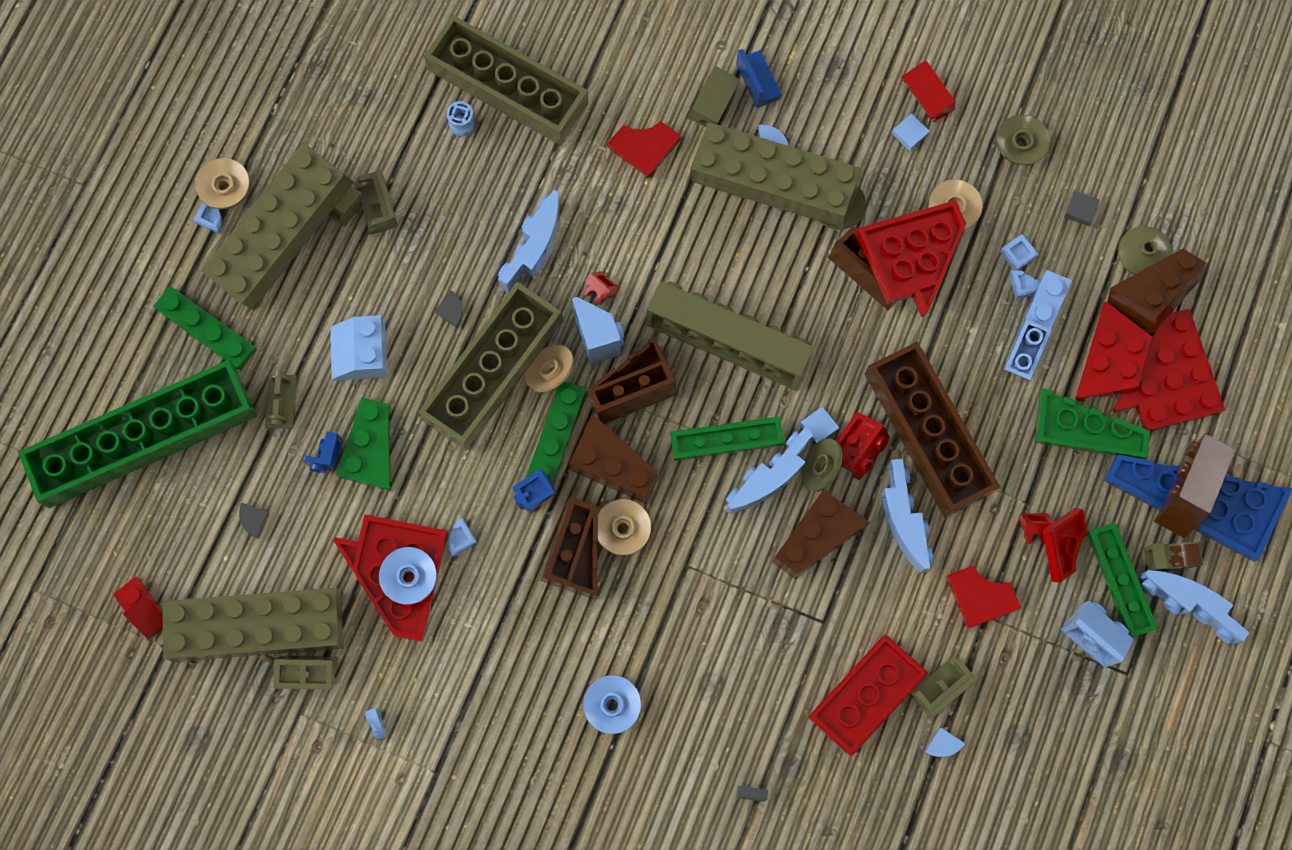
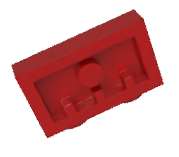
(861, 444)

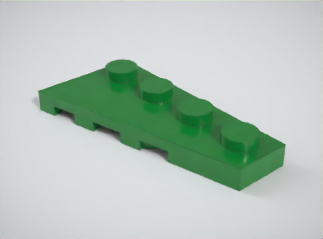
(1082, 428)

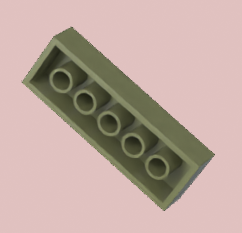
(506, 79)
(776, 175)
(277, 226)
(728, 334)
(491, 366)
(252, 624)

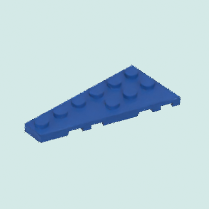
(1241, 513)

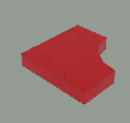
(645, 147)
(1062, 543)
(979, 598)

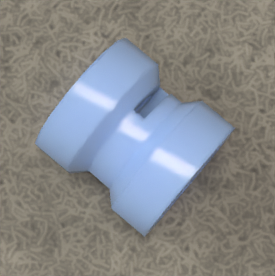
(460, 124)

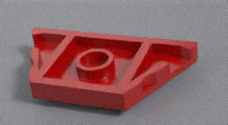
(1114, 356)

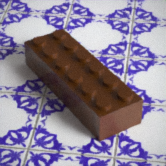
(931, 429)

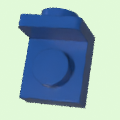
(329, 450)
(533, 491)

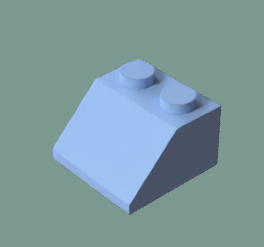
(598, 331)
(359, 348)
(1098, 634)

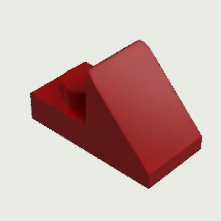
(140, 607)

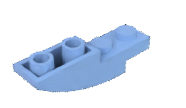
(539, 236)
(1037, 325)
(765, 482)
(907, 528)
(1184, 595)

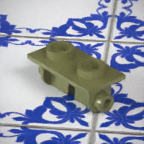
(280, 400)

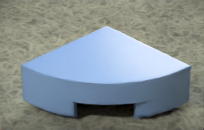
(772, 134)
(209, 218)
(1023, 284)
(460, 538)
(375, 720)
(943, 744)

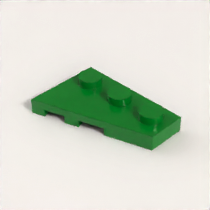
(367, 448)

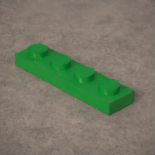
(204, 327)
(557, 430)
(726, 438)
(1122, 580)

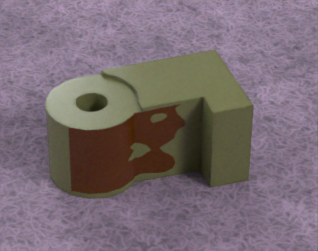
(1173, 556)

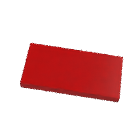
(868, 695)

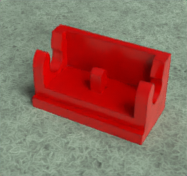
(929, 91)

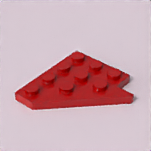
(913, 252)
(1175, 378)
(365, 557)

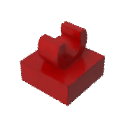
(602, 285)
(1034, 524)

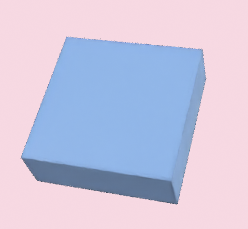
(910, 132)
(1019, 252)
(820, 425)

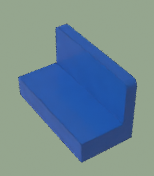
(758, 78)

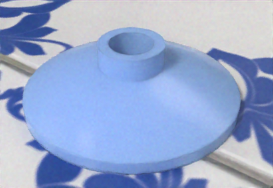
(397, 566)
(608, 689)

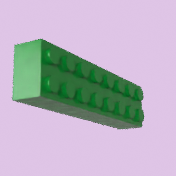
(136, 434)

